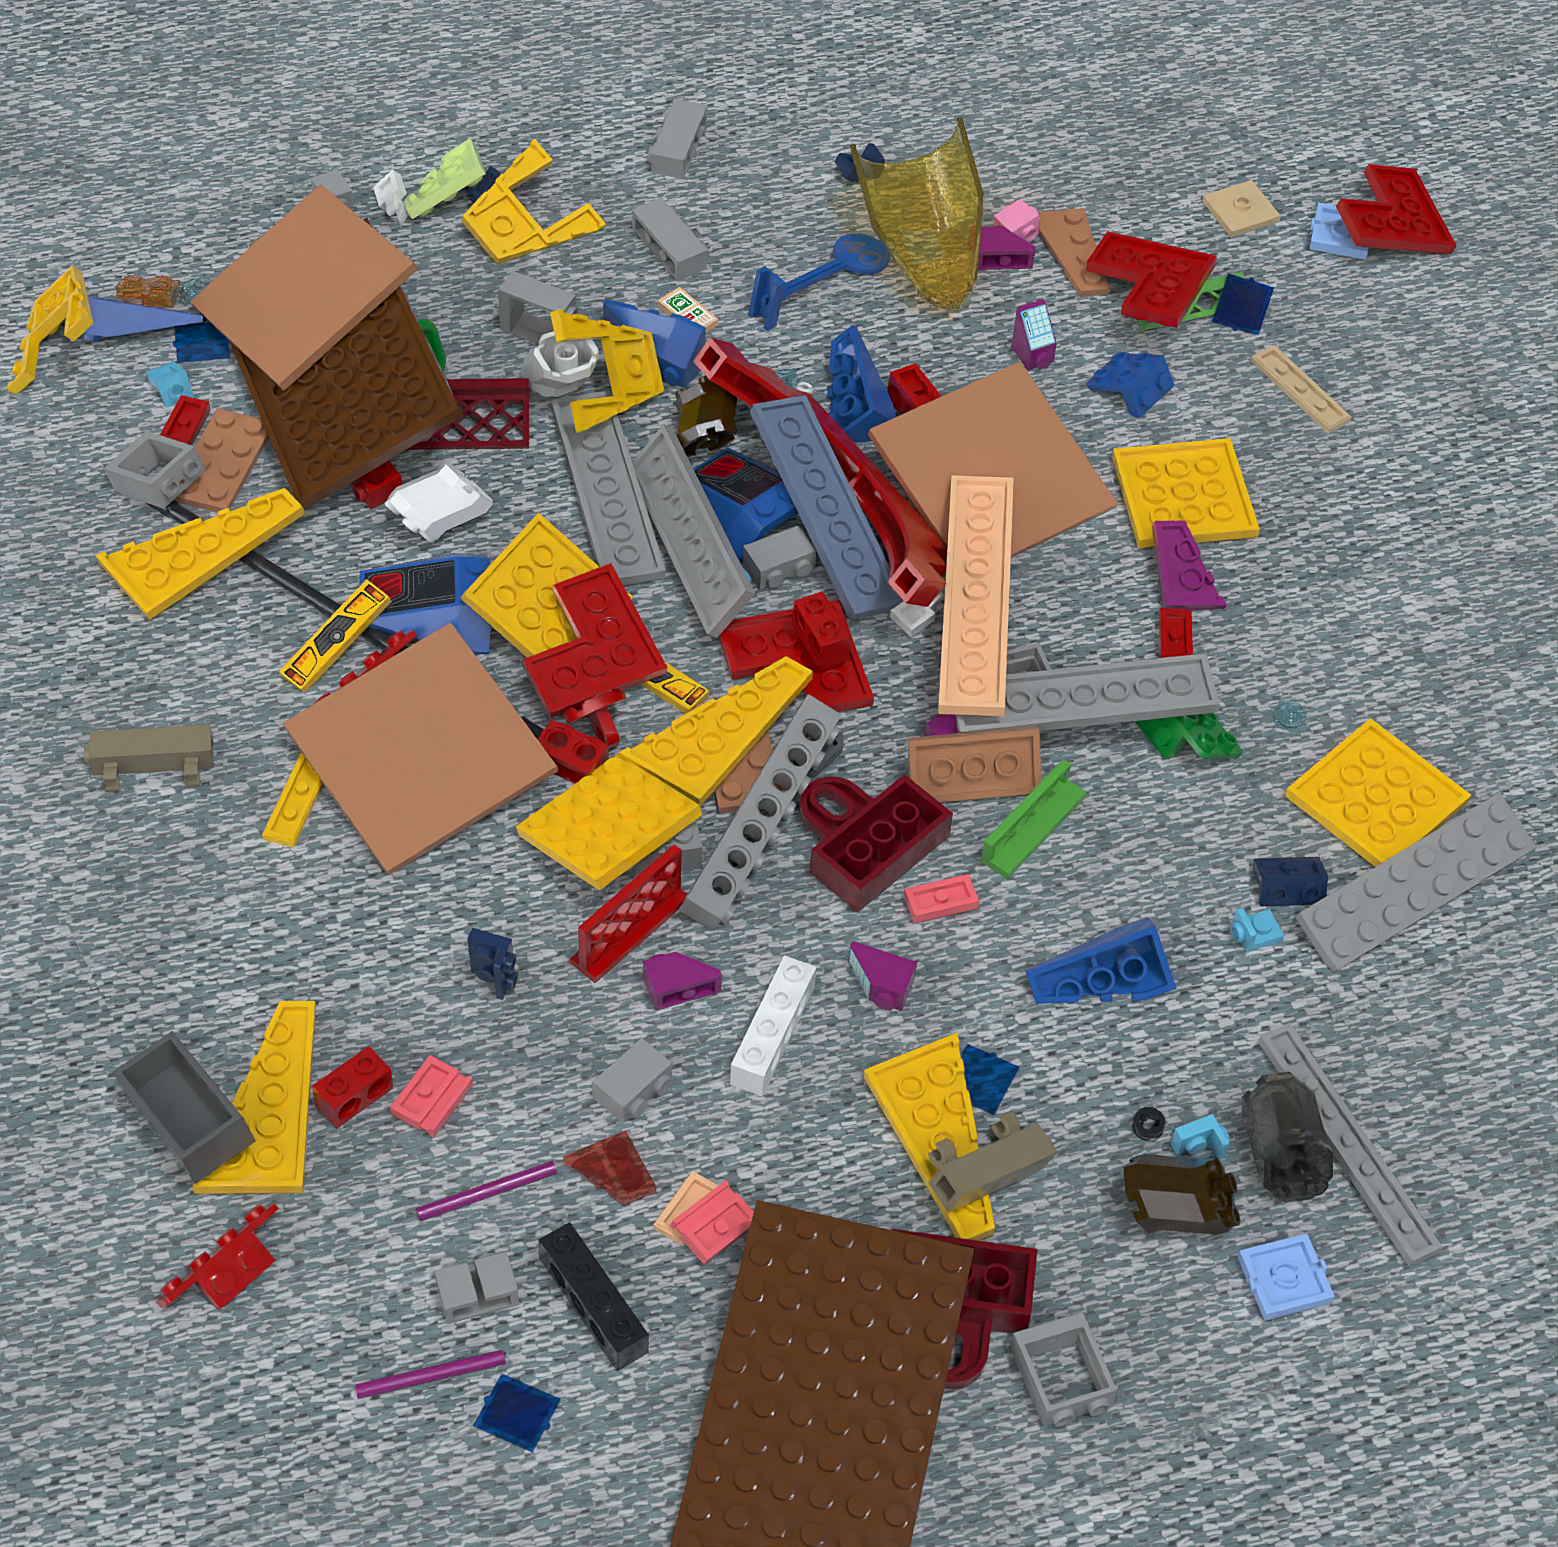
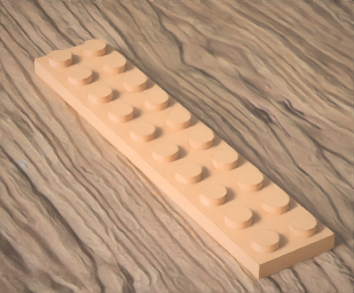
(976, 597)

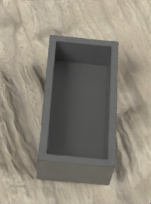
(184, 1107)

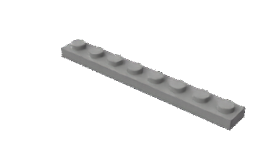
(1355, 1150)

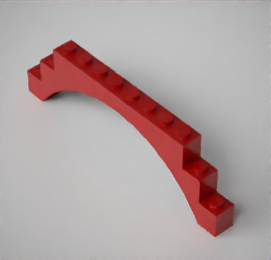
(911, 544)

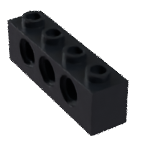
(593, 1296)

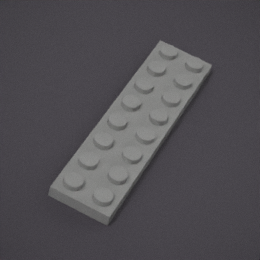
(609, 494)
(691, 532)
(1103, 695)
(1415, 882)

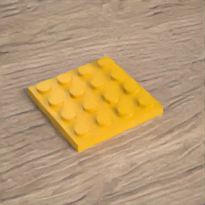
(1189, 484)
(518, 588)
(1377, 794)
(608, 821)

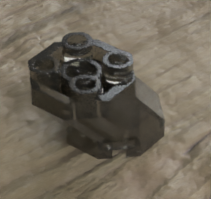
(1287, 1137)

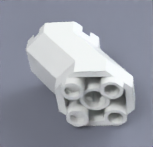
(559, 366)
(438, 501)

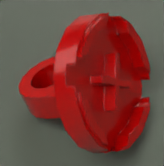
(597, 712)

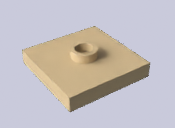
(1241, 208)

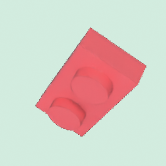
(941, 898)

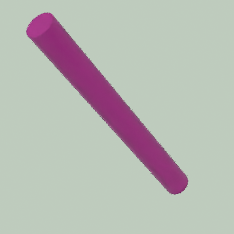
(486, 1191)
(430, 1374)

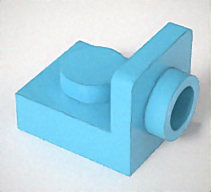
(171, 382)
(1255, 929)
(1198, 1134)

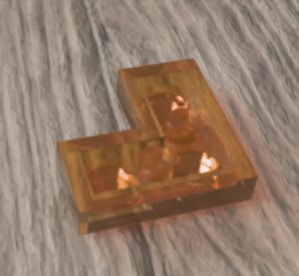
(156, 292)

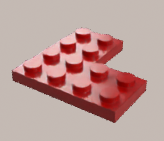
(1402, 217)
(1164, 275)
(764, 639)
(609, 648)

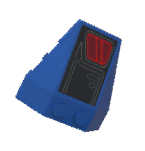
(744, 496)
(428, 597)

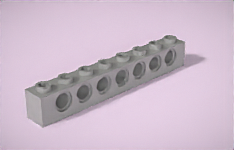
(702, 901)

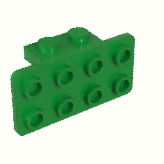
(1200, 731)

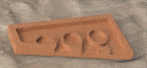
(1071, 245)

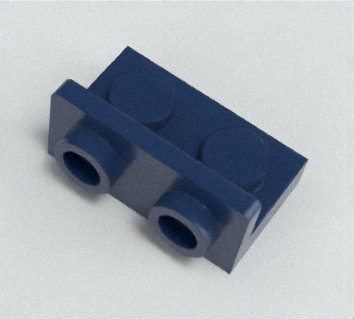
(1290, 880)
(493, 959)

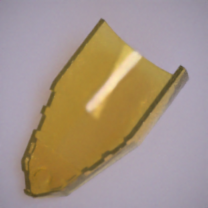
(929, 217)

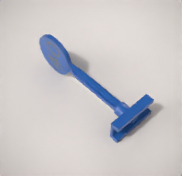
(851, 252)

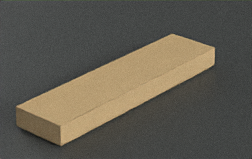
(1301, 389)

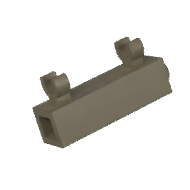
(150, 751)
(992, 1166)

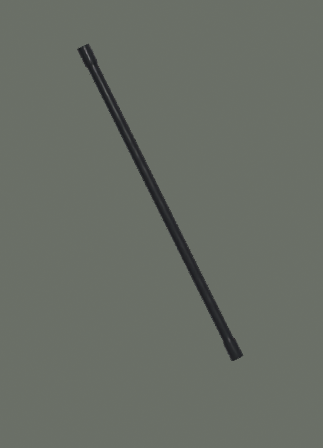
(298, 587)

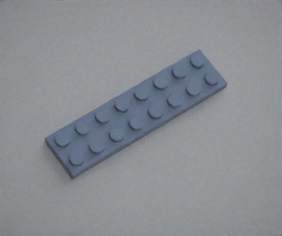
(826, 506)

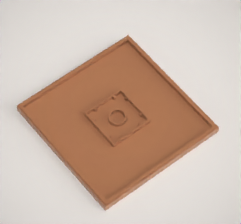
(303, 286)
(995, 431)
(420, 748)

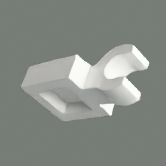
(389, 194)
(914, 617)

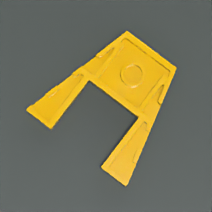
(508, 228)
(62, 300)
(629, 363)

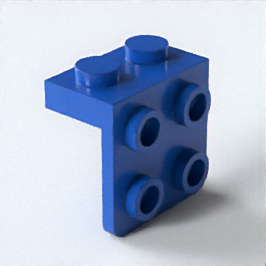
(1139, 377)

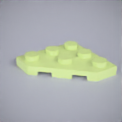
(459, 169)

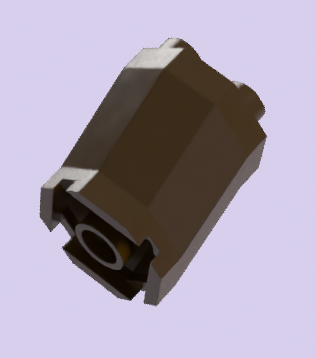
(705, 417)
(1181, 1194)

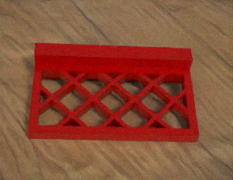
(630, 916)

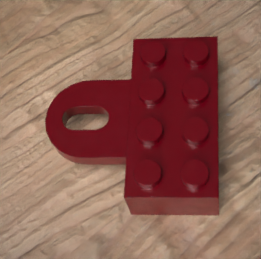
(875, 836)
(994, 1299)

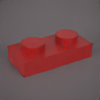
(186, 419)
(1175, 632)

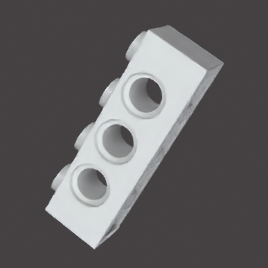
(773, 1026)

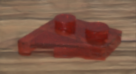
(615, 1167)

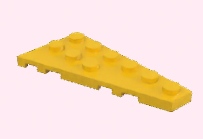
(190, 554)
(716, 736)
(926, 1103)
(275, 1108)

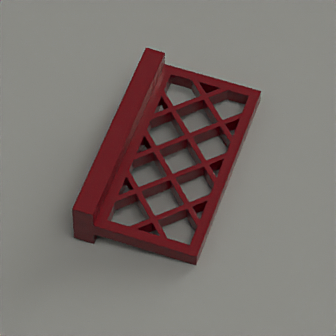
(497, 394)

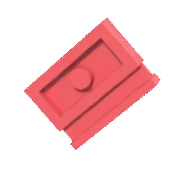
(431, 1096)
(714, 1222)

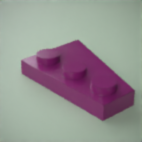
(1181, 571)

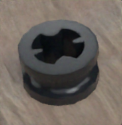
(1143, 1115)

